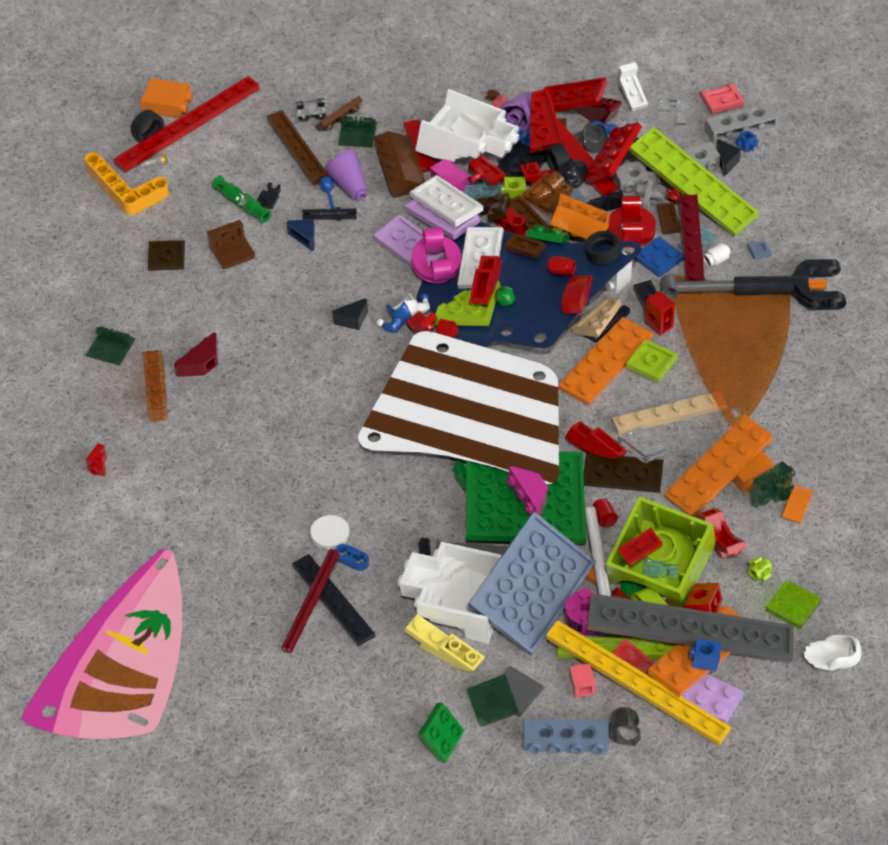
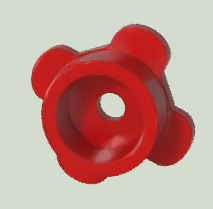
(673, 195)

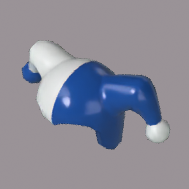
(403, 312)

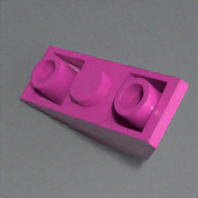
(529, 489)

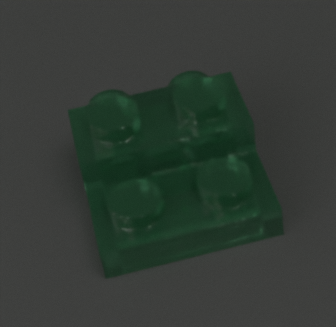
(773, 485)

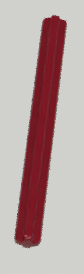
(310, 601)

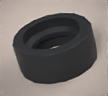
(142, 120)
(556, 156)
(602, 257)

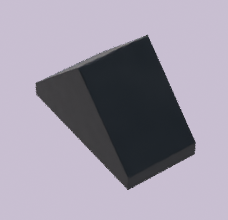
(728, 156)
(351, 314)

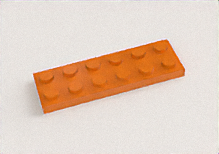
(604, 361)
(718, 466)
(675, 667)

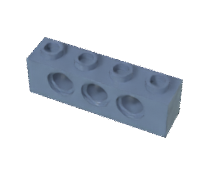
(573, 729)

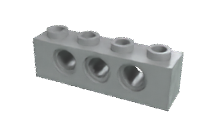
(752, 119)

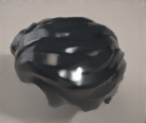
(574, 173)

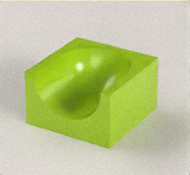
(685, 543)

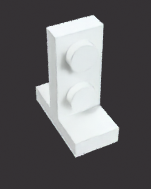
(628, 82)

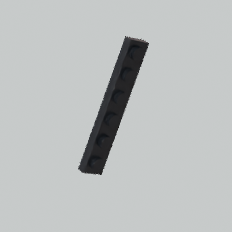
(335, 602)

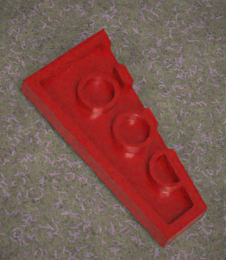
(544, 122)

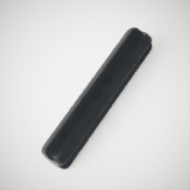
(622, 312)

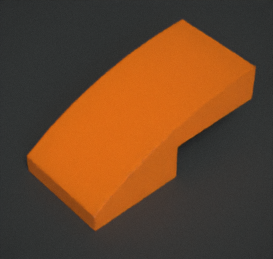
(797, 504)

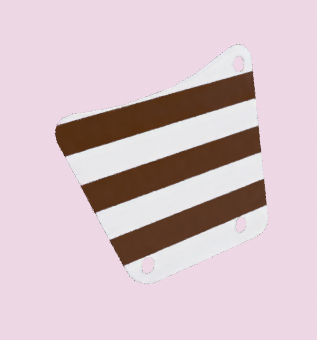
(469, 407)

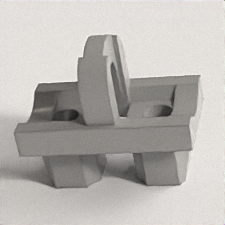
(647, 192)

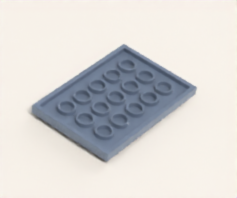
(531, 583)

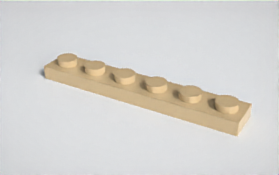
(665, 413)

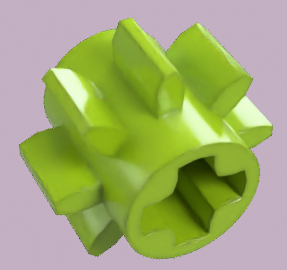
(759, 568)

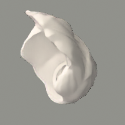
(834, 652)

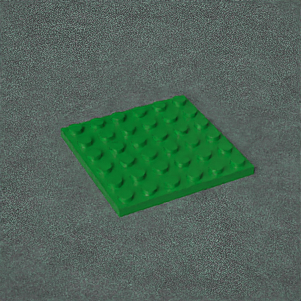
(498, 515)

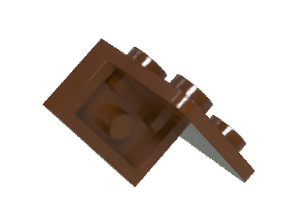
(230, 244)

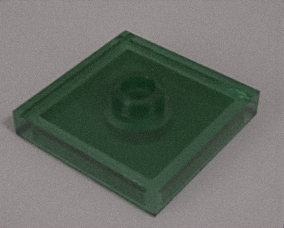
(492, 700)

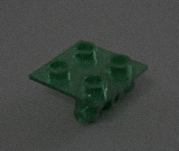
(357, 132)
(110, 345)

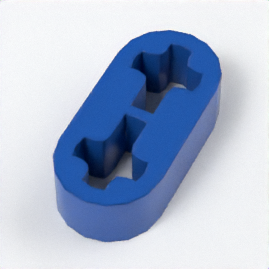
(352, 556)

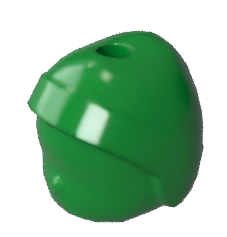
(505, 296)

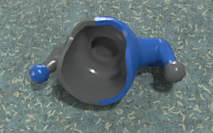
(594, 135)

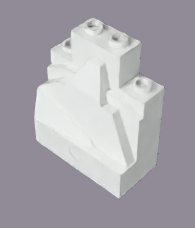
(466, 129)
(447, 584)

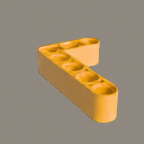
(129, 200)

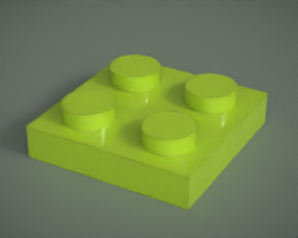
(651, 361)

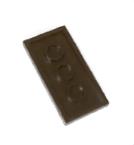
(623, 473)

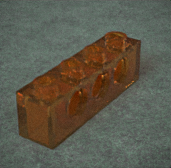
(155, 386)

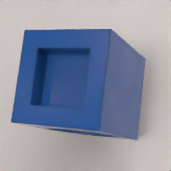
(705, 654)

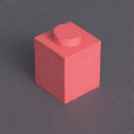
(582, 680)

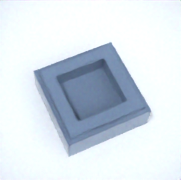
(759, 250)

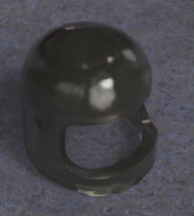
(624, 717)

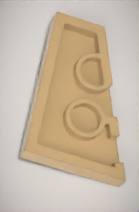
(598, 318)

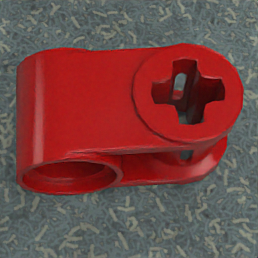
(512, 223)

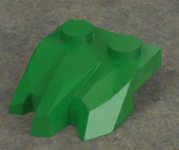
(548, 234)

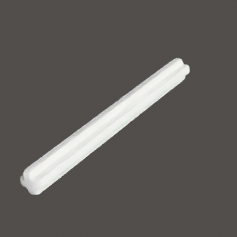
(597, 551)

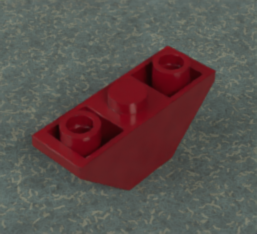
(603, 112)
(199, 359)

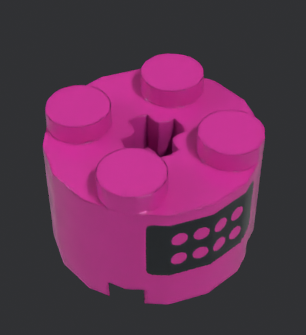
(577, 612)

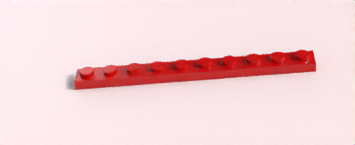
(186, 124)

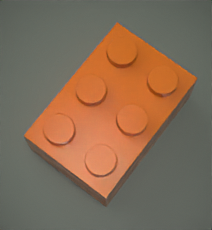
(578, 217)

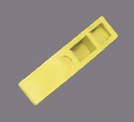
(445, 647)

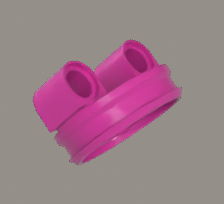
(439, 270)

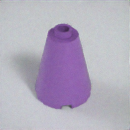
(519, 110)
(348, 174)

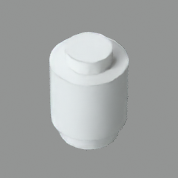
(716, 254)

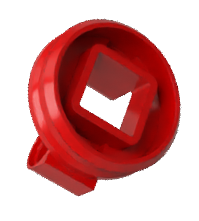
(637, 222)

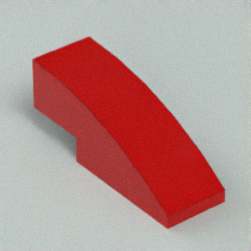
(485, 279)
(576, 293)
(595, 441)

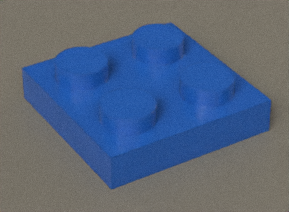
(659, 256)

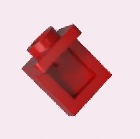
(421, 323)

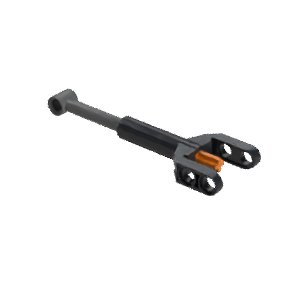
(796, 284)

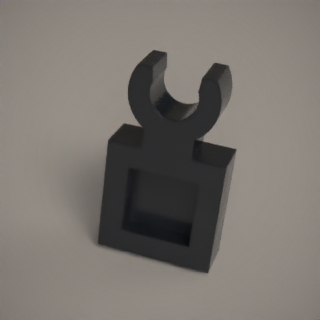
(270, 197)

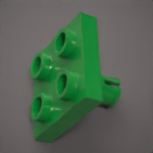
(441, 732)

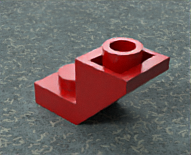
(532, 172)

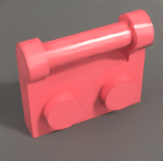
(722, 98)

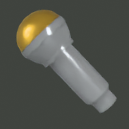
(160, 159)

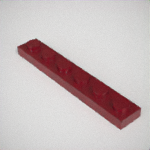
(691, 238)

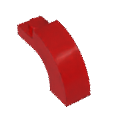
(725, 542)

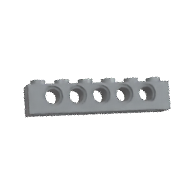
(630, 175)

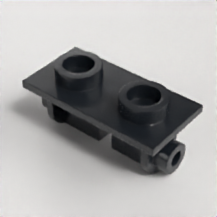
(608, 202)

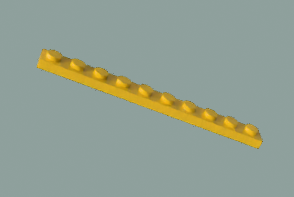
(638, 683)

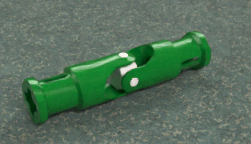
(241, 198)

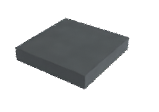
(523, 688)

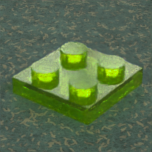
(793, 604)

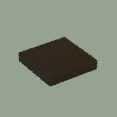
(166, 255)

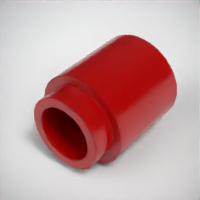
(561, 266)
(605, 513)

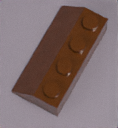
(399, 162)

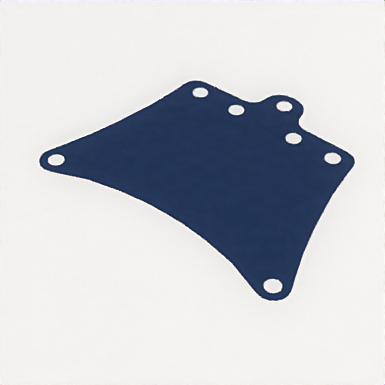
(536, 292)

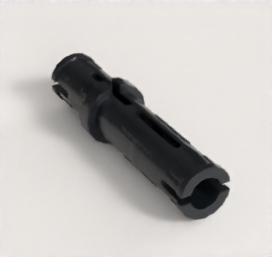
(324, 214)

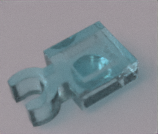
(656, 568)

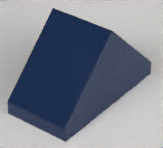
(303, 232)

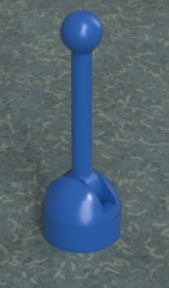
(326, 185)

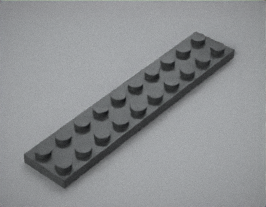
(685, 625)

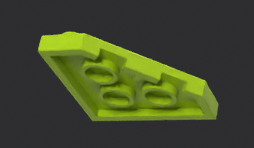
(465, 313)

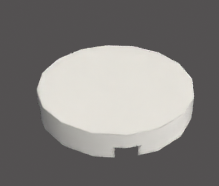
(329, 532)

